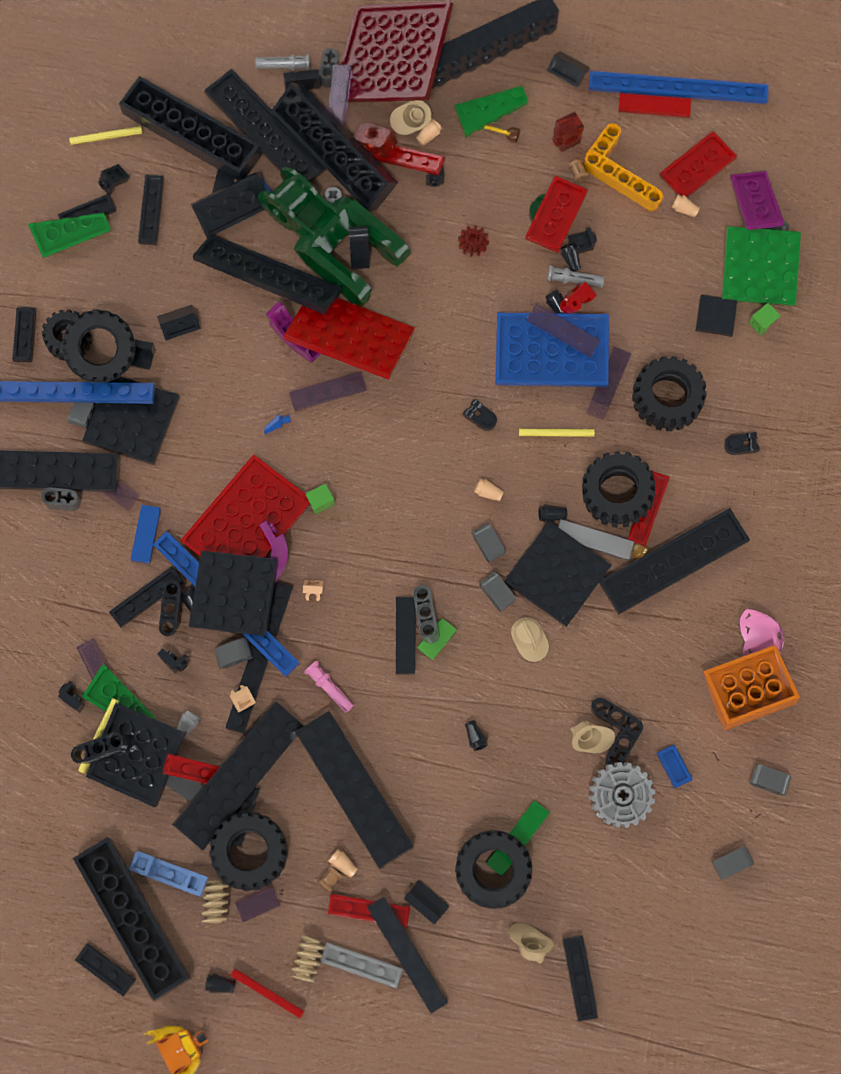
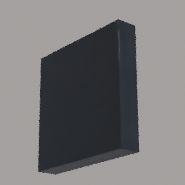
(716, 315)

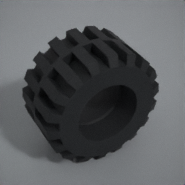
(55, 326)

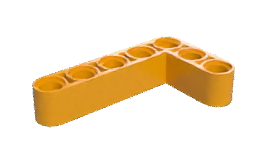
(618, 172)

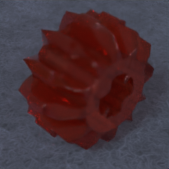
(475, 246)

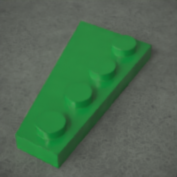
(482, 111)
(67, 232)
(108, 686)

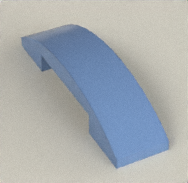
(168, 873)

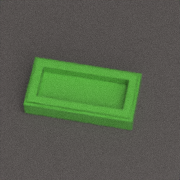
(446, 632)

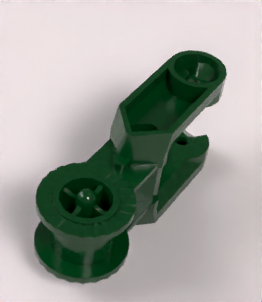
(324, 226)

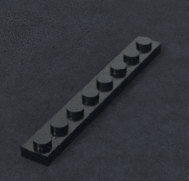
(257, 665)

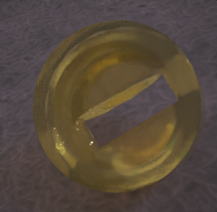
(639, 551)

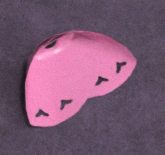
(762, 632)

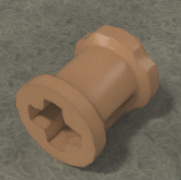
(577, 165)
(329, 879)

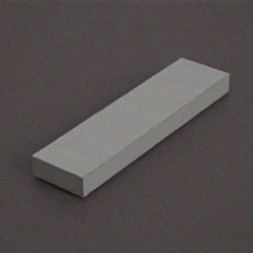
(598, 540)
(361, 965)

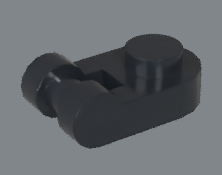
(487, 419)
(735, 444)

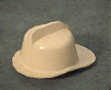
(410, 117)
(530, 639)
(591, 737)
(531, 942)

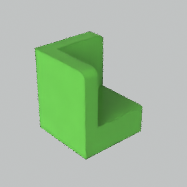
(764, 318)
(320, 499)

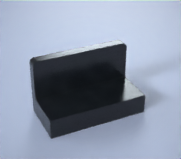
(567, 68)
(308, 78)
(178, 322)
(143, 354)
(426, 902)

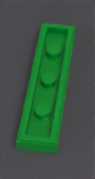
(522, 831)

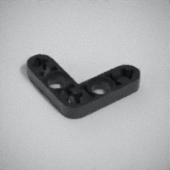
(625, 731)

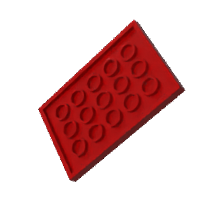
(352, 336)
(248, 500)

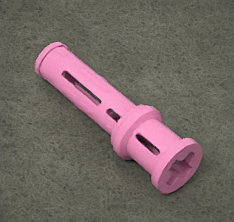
(323, 680)

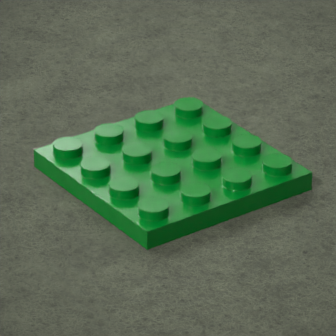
(761, 266)

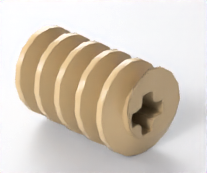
(215, 902)
(307, 960)

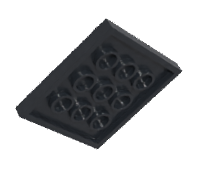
(132, 428)
(557, 574)
(233, 593)
(140, 767)

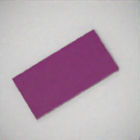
(756, 200)

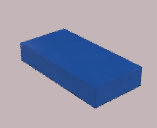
(674, 766)

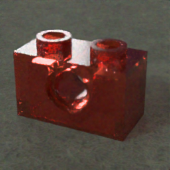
(567, 132)
(376, 139)

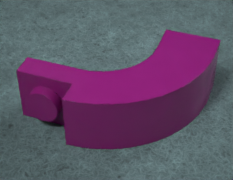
(279, 322)
(278, 546)

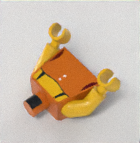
(178, 1048)

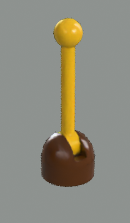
(512, 133)

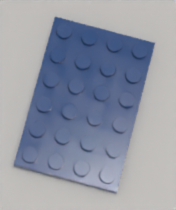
(538, 359)

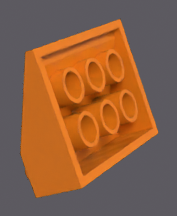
(750, 687)

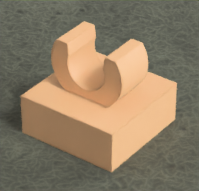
(313, 586)
(242, 699)

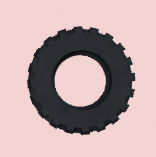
(98, 320)
(674, 371)
(618, 466)
(222, 843)
(474, 889)

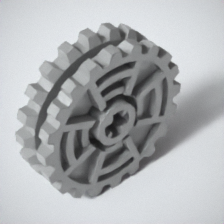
(612, 807)

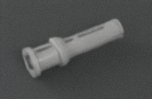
(292, 62)
(566, 276)

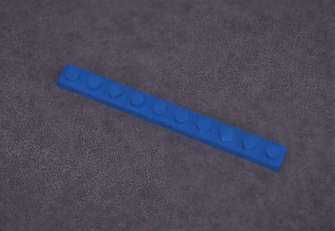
(678, 87)
(77, 392)
(189, 568)

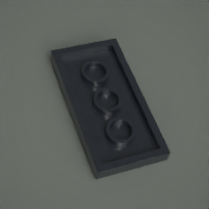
(229, 205)

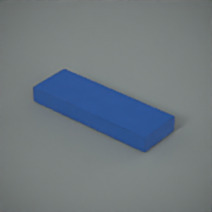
(145, 534)

